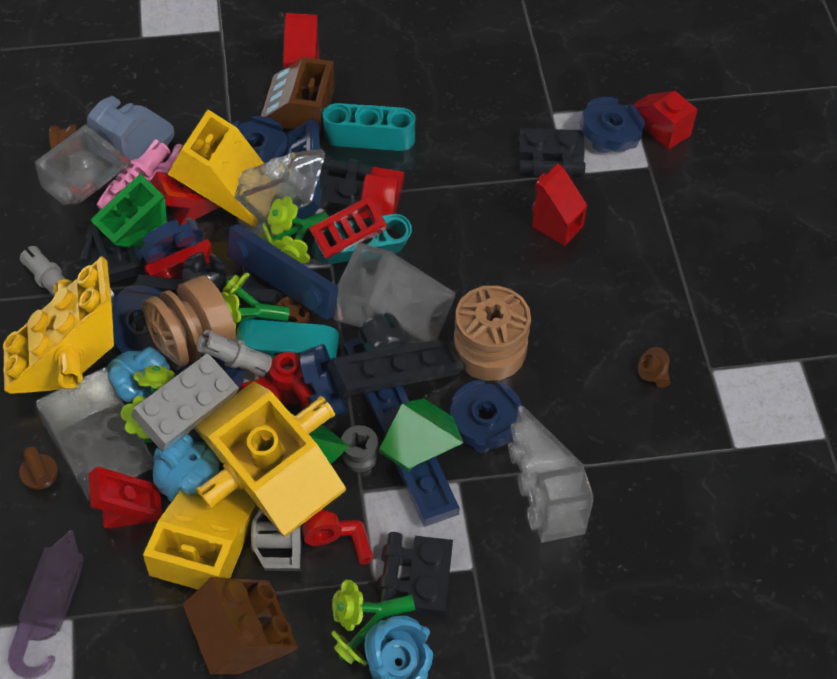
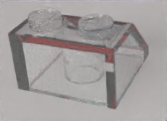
(79, 166)
(280, 177)

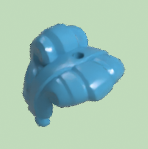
(125, 365)
(184, 467)
(402, 640)

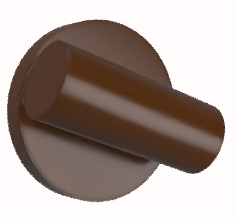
(654, 366)
(37, 470)

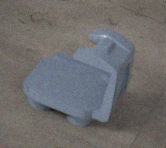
(130, 127)

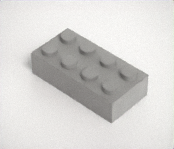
(184, 402)

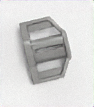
(267, 536)

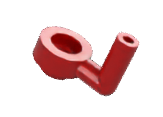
(290, 379)
(326, 528)

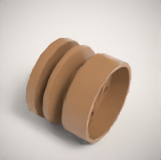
(182, 318)
(492, 332)

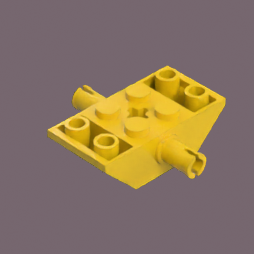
(62, 336)
(290, 477)

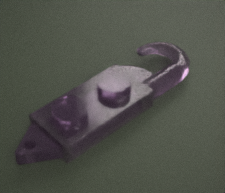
(46, 603)

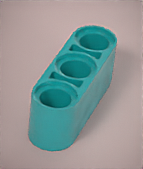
(369, 126)
(382, 240)
(282, 337)

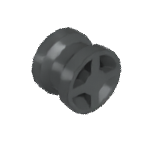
(359, 458)

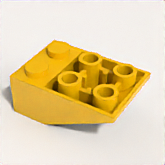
(213, 163)
(199, 541)

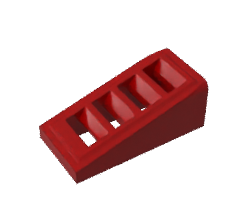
(366, 204)

